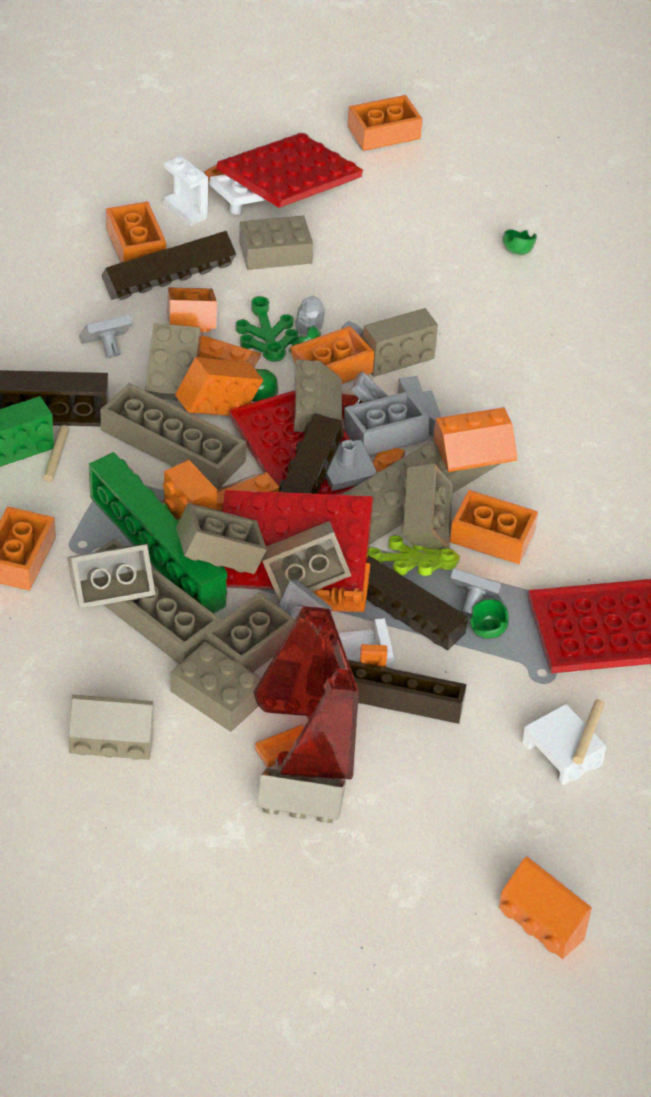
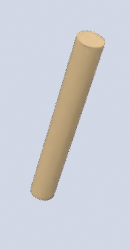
(56, 453)
(588, 731)

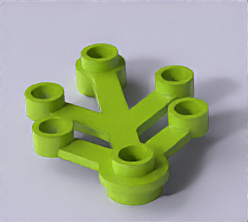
(411, 557)

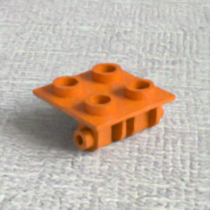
(346, 600)

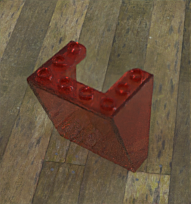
(314, 681)

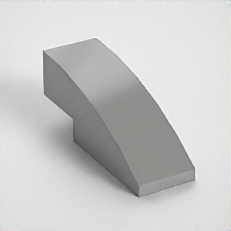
(425, 399)

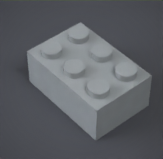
(387, 422)

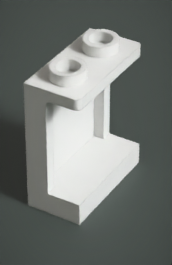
(190, 191)
(378, 636)
(558, 739)

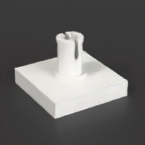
(233, 193)

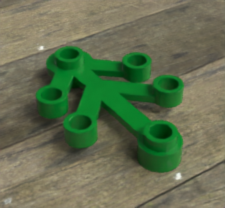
(272, 350)

